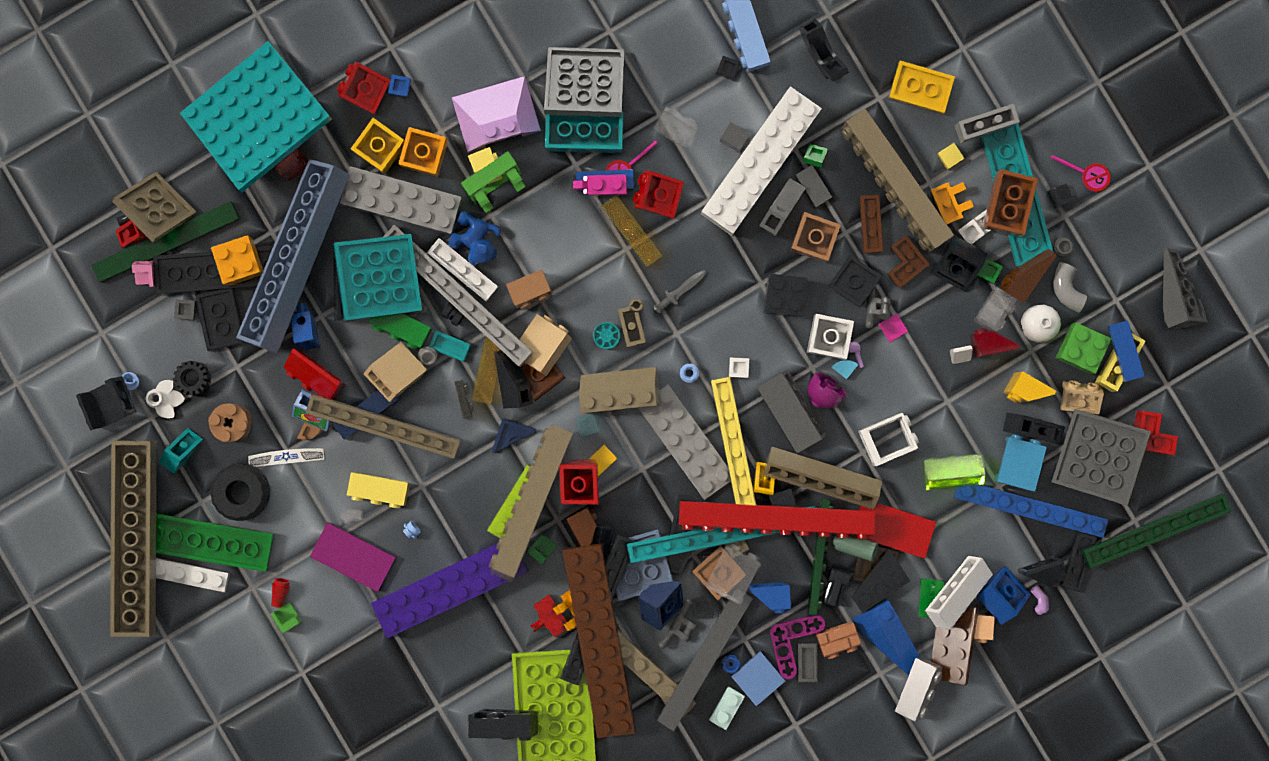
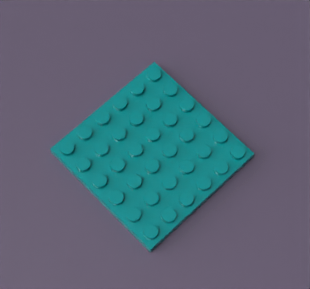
(255, 116)

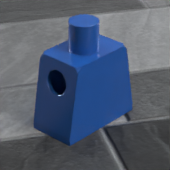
(304, 328)

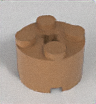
(220, 418)

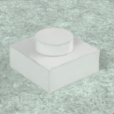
(739, 367)

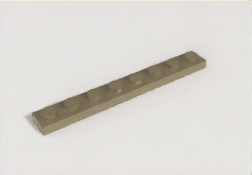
(382, 426)

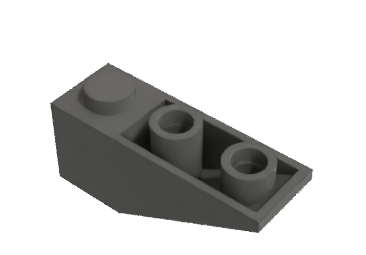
(782, 207)

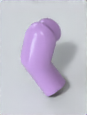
(1043, 600)

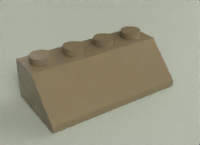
(619, 390)

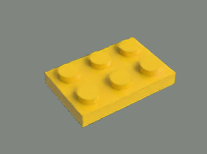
(921, 87)

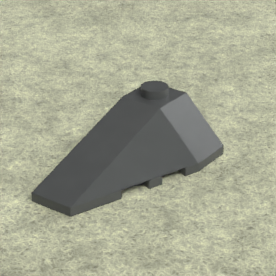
(1179, 302)

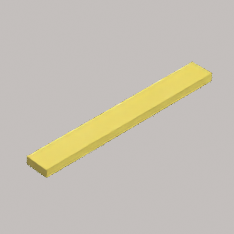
(733, 441)

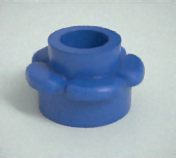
(731, 669)

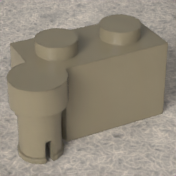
(631, 323)

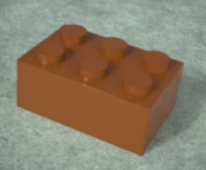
(1010, 203)

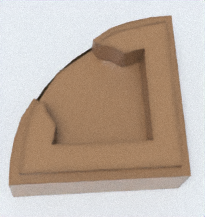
(309, 432)

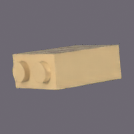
(545, 342)
(395, 371)

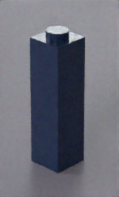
(375, 403)

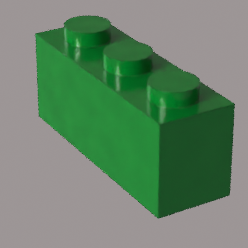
(402, 327)

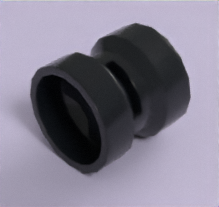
(452, 313)

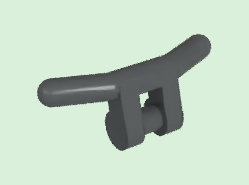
(872, 312)
(674, 629)

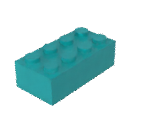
(584, 133)

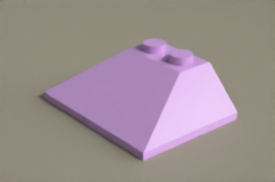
(496, 113)

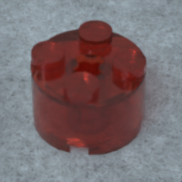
(292, 164)

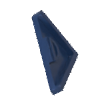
(509, 433)

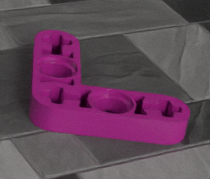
(789, 634)

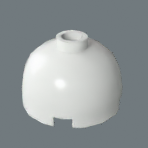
(1041, 323)

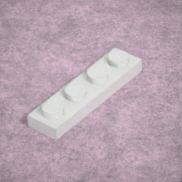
(462, 269)
(191, 575)

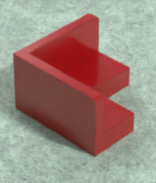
(1157, 442)

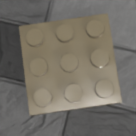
(154, 206)

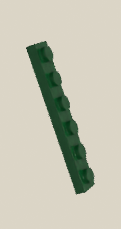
(819, 566)

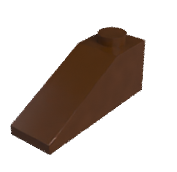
(1025, 277)

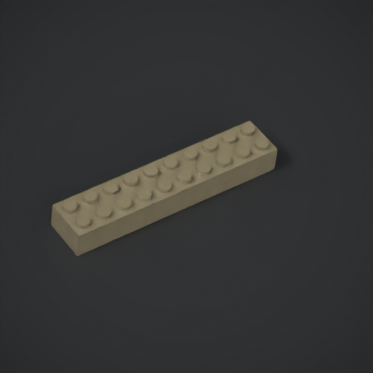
(133, 538)

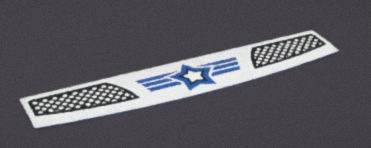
(286, 456)

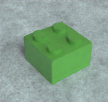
(1083, 348)

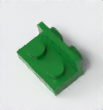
(928, 591)

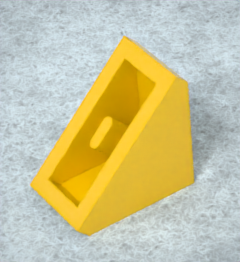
(762, 483)

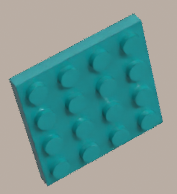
(377, 277)

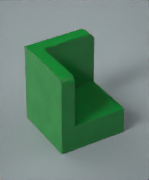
(542, 548)

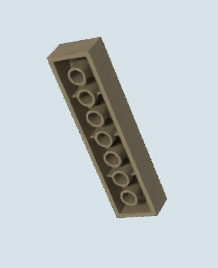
(896, 181)
(531, 503)

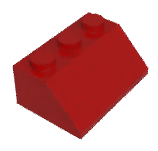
(313, 375)

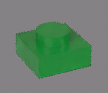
(815, 155)
(990, 271)

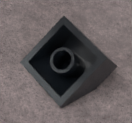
(959, 263)

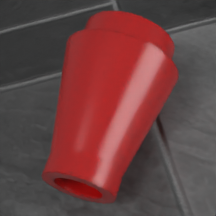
(280, 589)

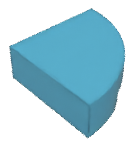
(844, 368)

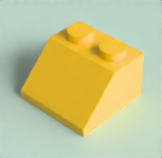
(1026, 388)

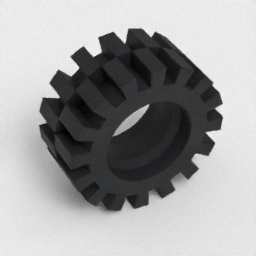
(180, 378)

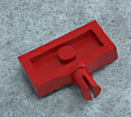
(548, 617)

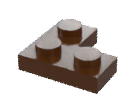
(911, 262)

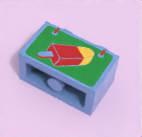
(299, 410)

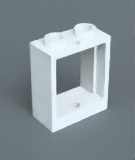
(870, 446)

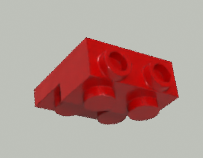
(363, 87)
(658, 194)

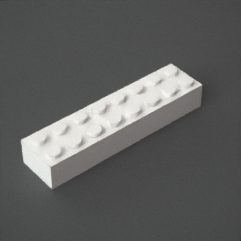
(760, 161)

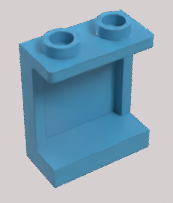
(1021, 463)

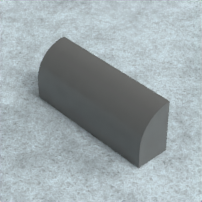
(792, 411)

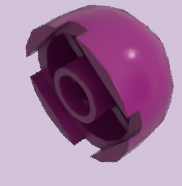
(824, 391)

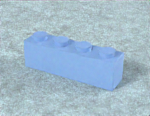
(747, 33)

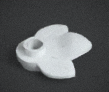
(167, 399)

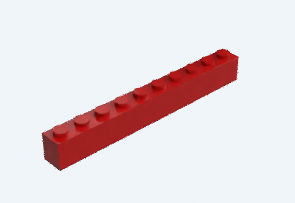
(776, 519)

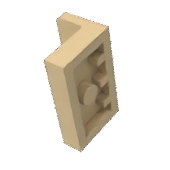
(1081, 397)

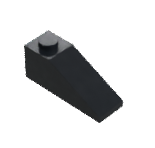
(1033, 428)

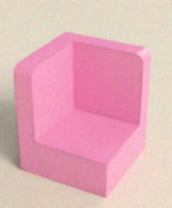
(144, 272)

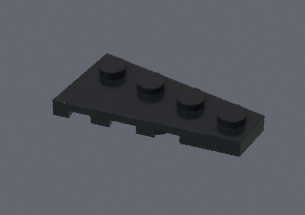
(678, 561)

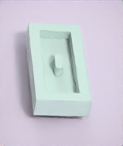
(726, 707)

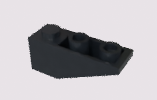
(513, 383)

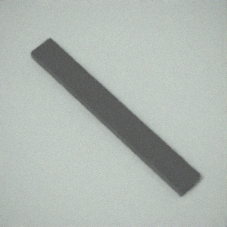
(702, 663)

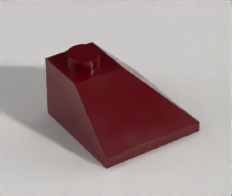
(990, 343)

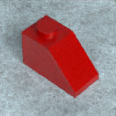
(130, 234)

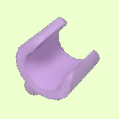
(855, 347)

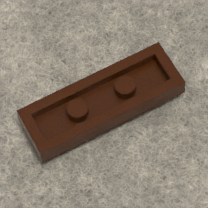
(871, 223)

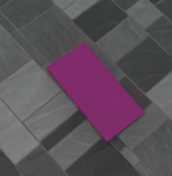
(352, 557)

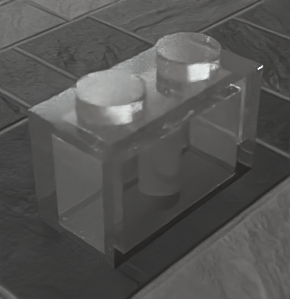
(995, 310)

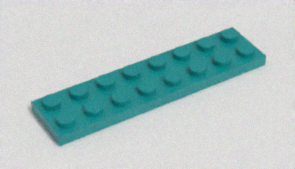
(1007, 152)

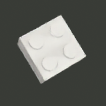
(830, 336)

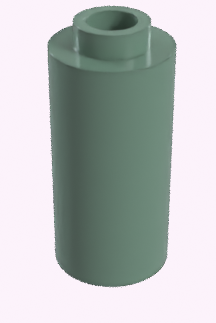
(857, 547)

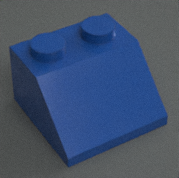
(773, 595)
(1003, 595)

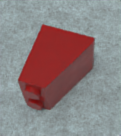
(579, 482)

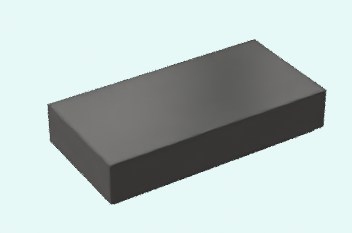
(814, 186)
(807, 662)

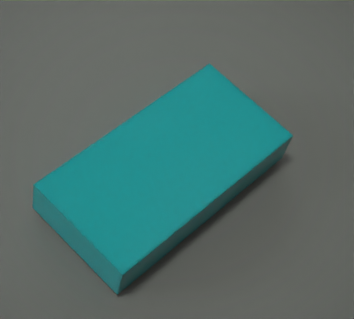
(450, 346)

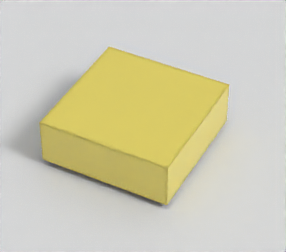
(950, 156)

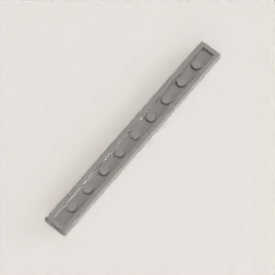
(467, 304)

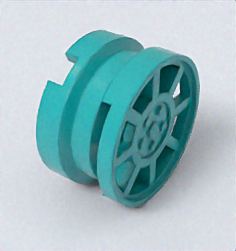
(606, 335)

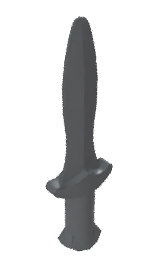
(673, 296)

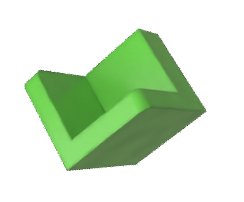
(286, 617)

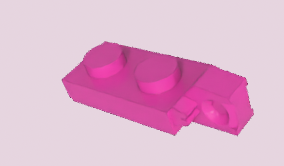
(602, 185)

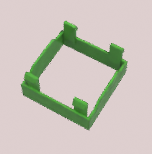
(477, 183)

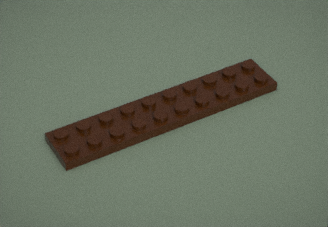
(599, 640)

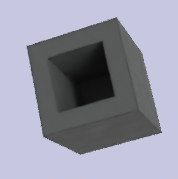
(735, 138)

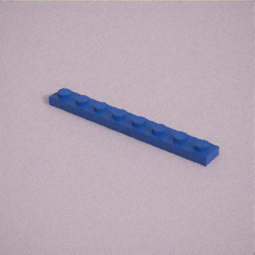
(1032, 509)

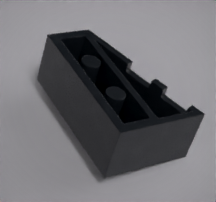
(503, 724)

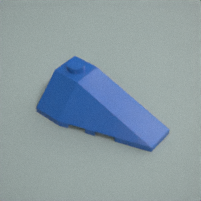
(887, 633)

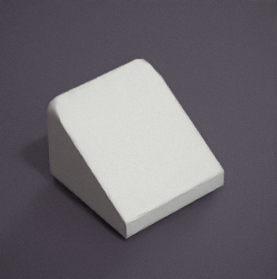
(961, 354)

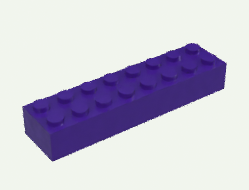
(439, 592)

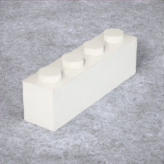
(959, 592)

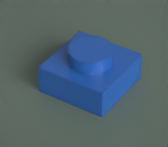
(399, 86)

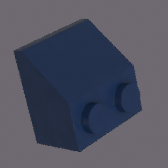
(661, 603)

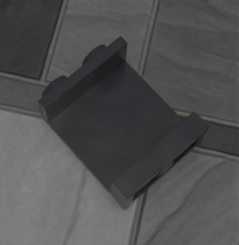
(106, 403)

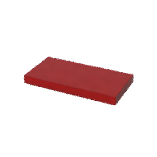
(901, 530)

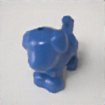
(480, 250)

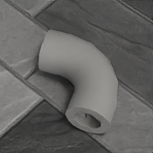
(1064, 288)

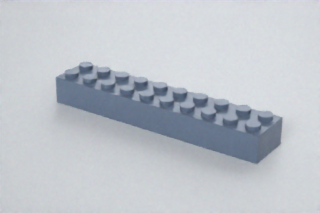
(293, 255)

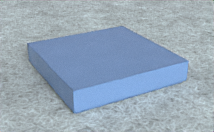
(758, 678)

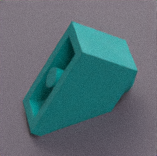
(180, 451)

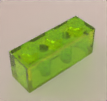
(953, 471)

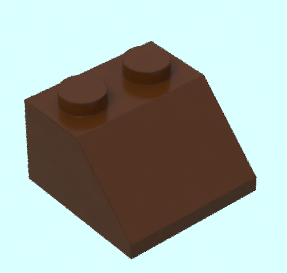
(583, 525)

